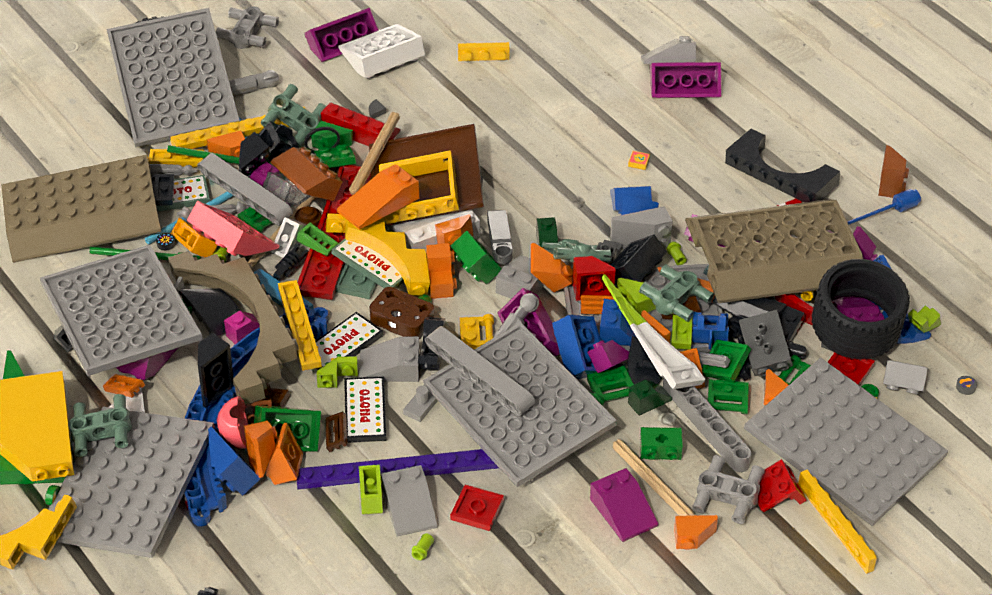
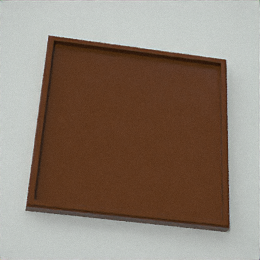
(464, 149)

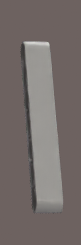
(245, 189)
(480, 371)
(711, 426)

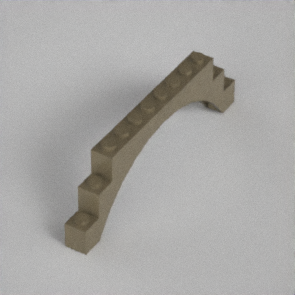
(238, 280)

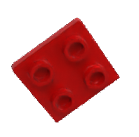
(777, 485)

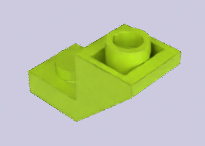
(925, 319)
(340, 366)

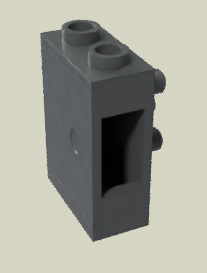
(767, 343)

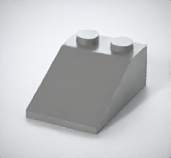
(675, 51)
(642, 224)
(517, 276)
(392, 359)
(408, 500)

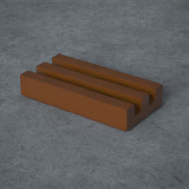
(339, 430)

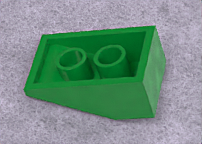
(302, 423)

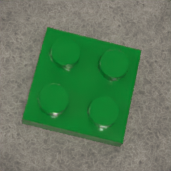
(337, 156)
(735, 352)

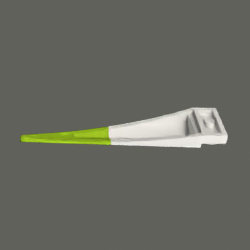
(667, 360)

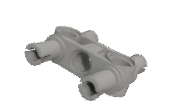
(247, 27)
(728, 489)

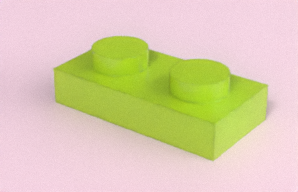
(681, 333)

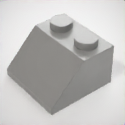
(905, 375)

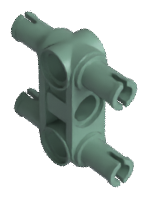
(293, 114)
(570, 248)
(675, 293)
(100, 425)

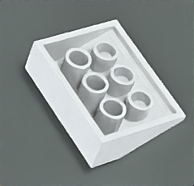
(383, 50)
(423, 231)

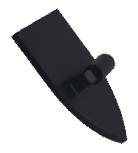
(640, 365)

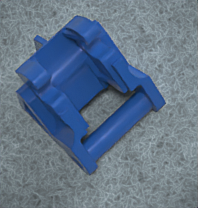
(709, 333)

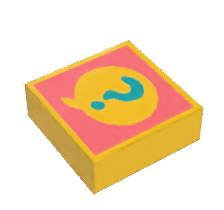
(639, 160)

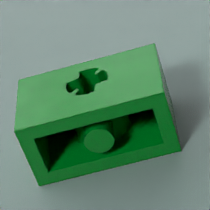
(661, 443)

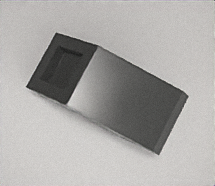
(614, 247)

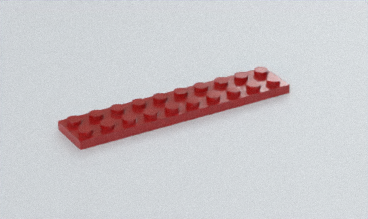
(320, 271)

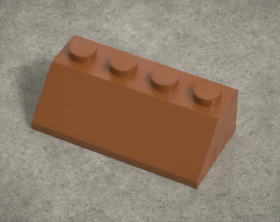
(308, 173)

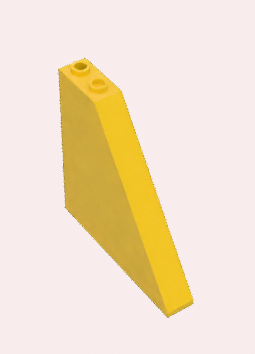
(36, 425)

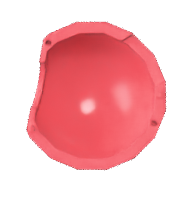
(232, 421)

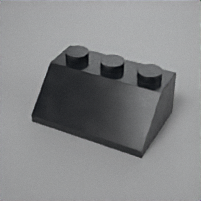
(638, 259)
(214, 368)

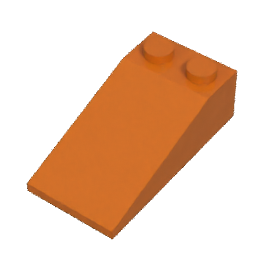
(381, 196)

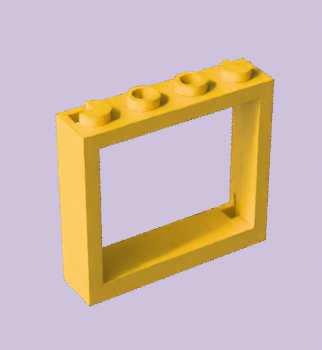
(421, 166)

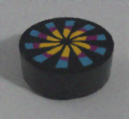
(165, 241)

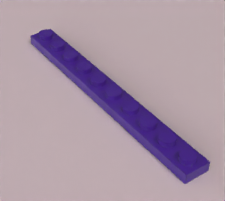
(431, 464)

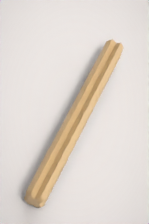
(374, 153)
(652, 479)

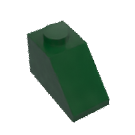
(546, 231)
(647, 396)

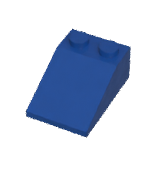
(230, 465)

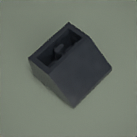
(252, 154)

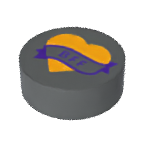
(966, 385)

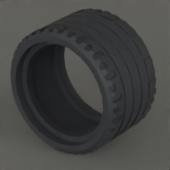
(863, 280)

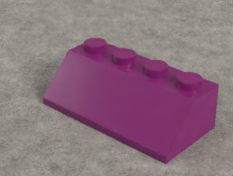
(327, 37)
(685, 79)
(536, 322)

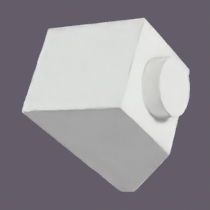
(287, 236)

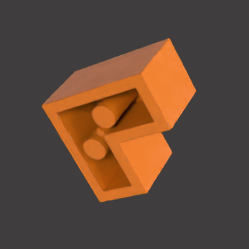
(440, 270)

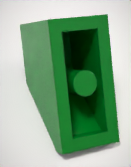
(328, 138)

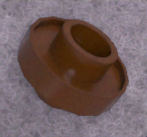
(308, 215)

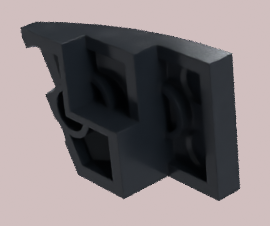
(210, 307)

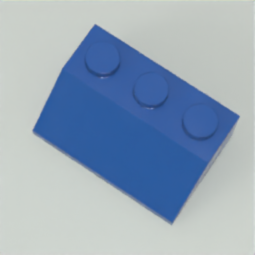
(575, 338)

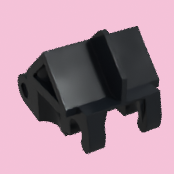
(278, 138)

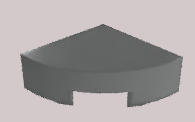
(376, 109)

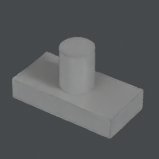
(420, 404)

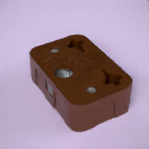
(400, 312)

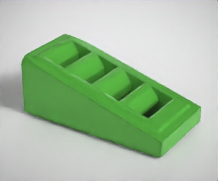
(315, 233)

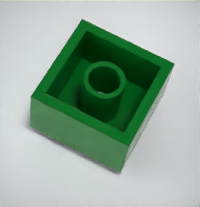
(475, 258)

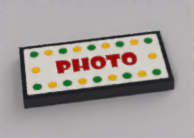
(347, 338)
(365, 409)

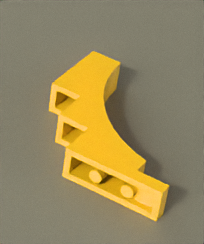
(392, 246)
(37, 535)

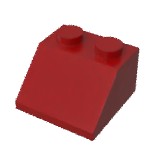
(588, 277)

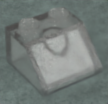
(284, 189)

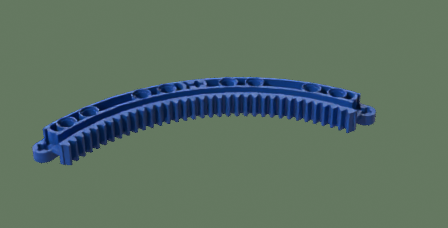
(205, 488)

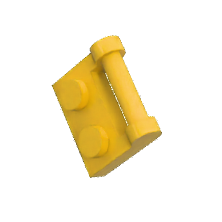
(470, 330)

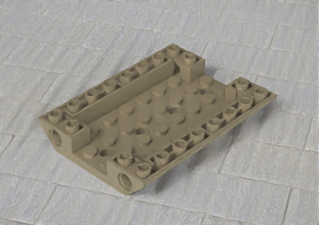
(780, 261)

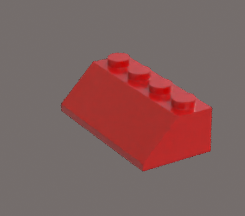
(364, 128)

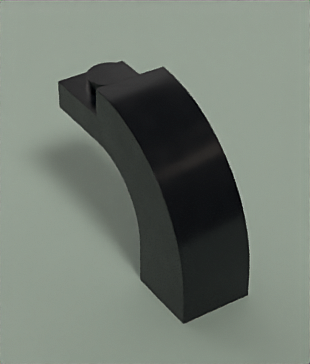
(427, 358)

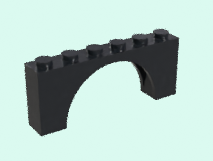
(806, 187)

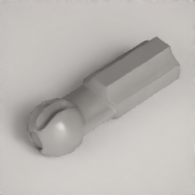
(254, 82)
(528, 303)

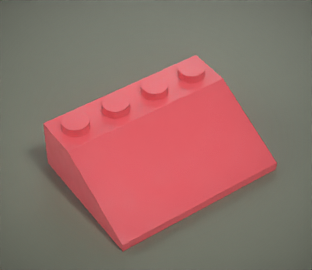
(229, 231)

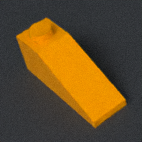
(193, 239)

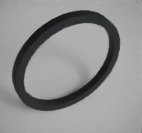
(320, 129)

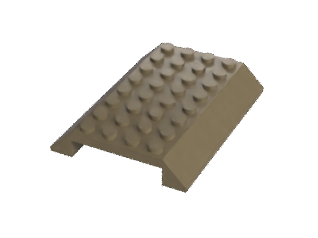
(79, 208)

